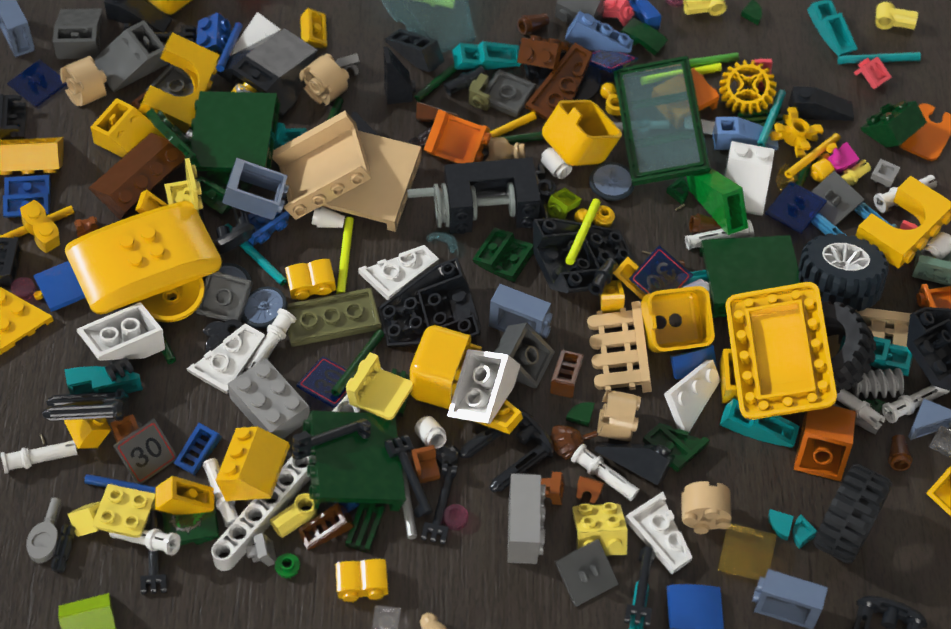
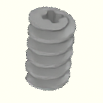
(880, 381)

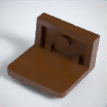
(541, 52)

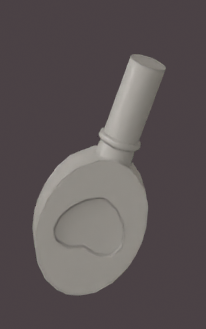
(44, 536)

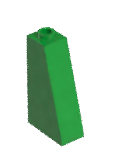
(721, 199)

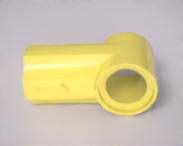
(714, 7)
(889, 16)
(293, 516)

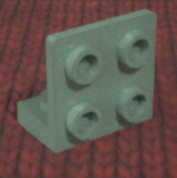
(932, 269)

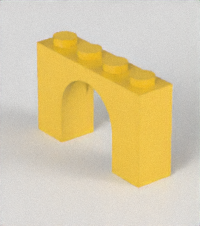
(198, 64)
(898, 244)

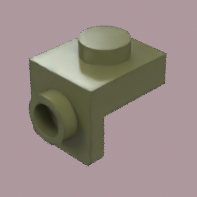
(476, 96)

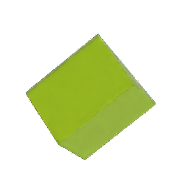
(88, 614)

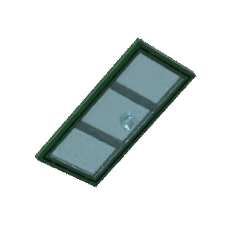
(661, 121)

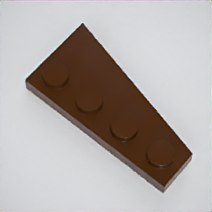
(561, 83)

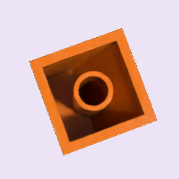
(825, 442)

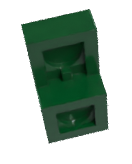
(645, 35)

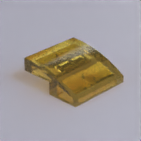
(746, 552)

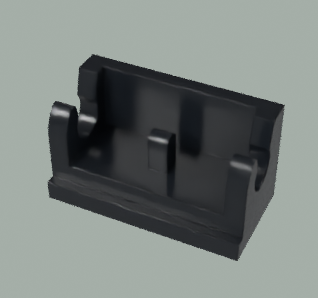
(12, 117)
(9, 260)

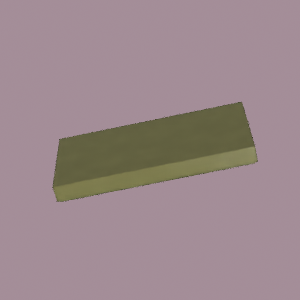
(333, 317)

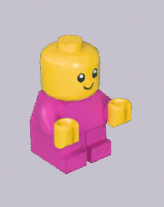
(838, 161)

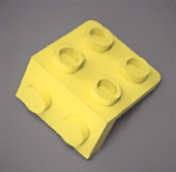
(186, 190)
(377, 389)
(124, 511)
(602, 523)

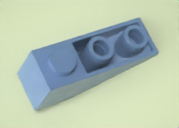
(597, 35)
(738, 130)

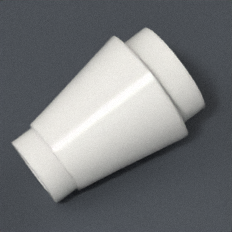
(327, 218)

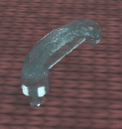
(444, 237)

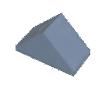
(929, 419)

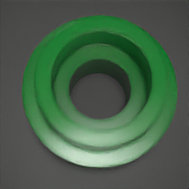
(287, 572)

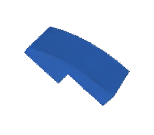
(686, 362)

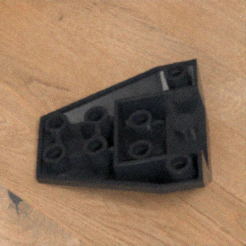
(273, 66)
(553, 242)
(435, 298)
(931, 343)

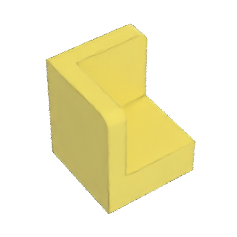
(83, 519)

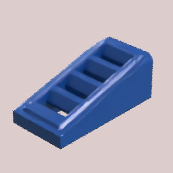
(646, 13)
(200, 430)

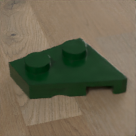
(678, 441)

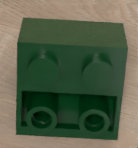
(894, 123)

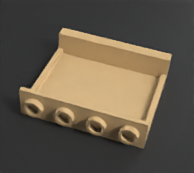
(322, 164)
(392, 171)

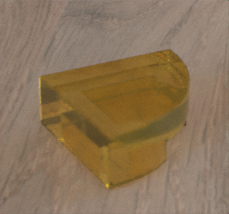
(781, 180)

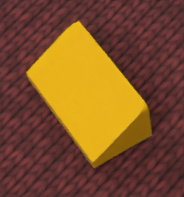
(314, 28)
(624, 272)

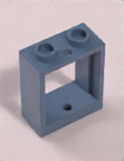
(15, 28)
(260, 177)
(515, 307)
(789, 599)

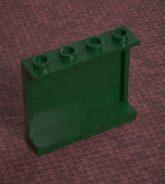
(232, 128)
(747, 266)
(351, 466)

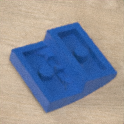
(24, 190)
(59, 286)
(694, 607)

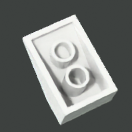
(750, 169)
(124, 334)
(483, 386)

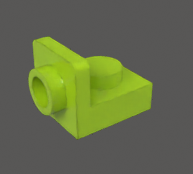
(562, 202)

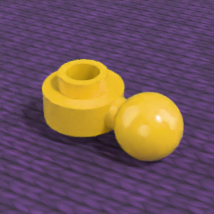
(608, 92)
(599, 219)

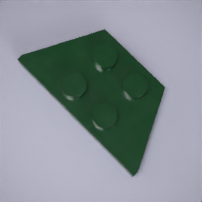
(171, 132)

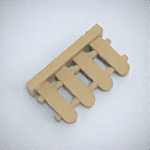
(882, 324)
(622, 358)

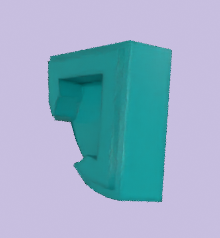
(780, 523)
(803, 531)

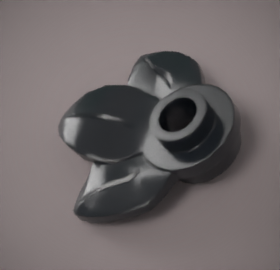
(218, 331)

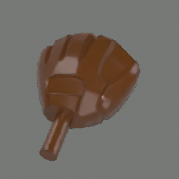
(567, 440)

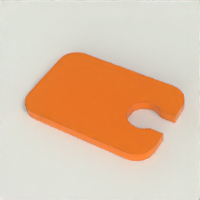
(931, 137)

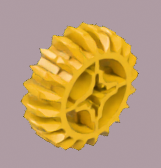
(758, 75)

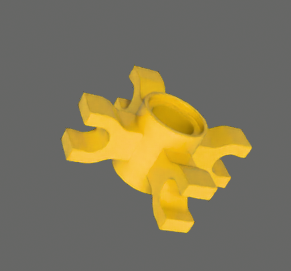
(796, 132)

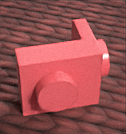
(618, 9)

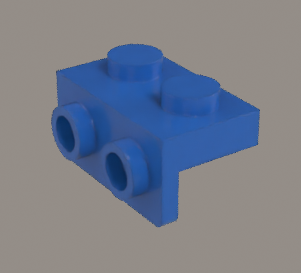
(213, 32)
(265, 226)

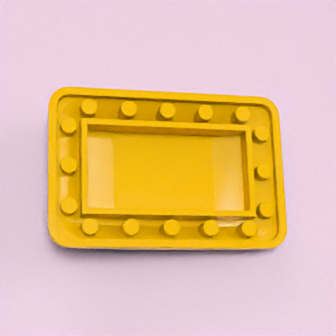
(142, 256)
(780, 351)

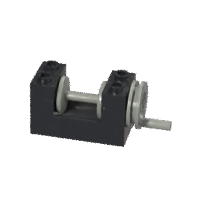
(484, 184)

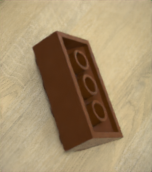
(137, 171)

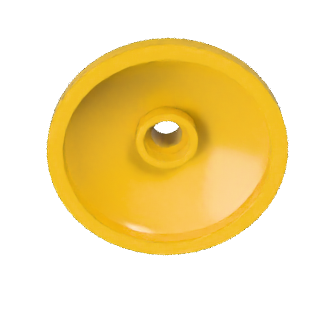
(186, 303)

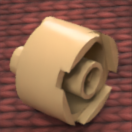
(324, 79)
(83, 81)
(618, 415)
(706, 506)

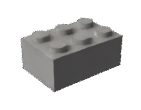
(268, 400)
(526, 518)

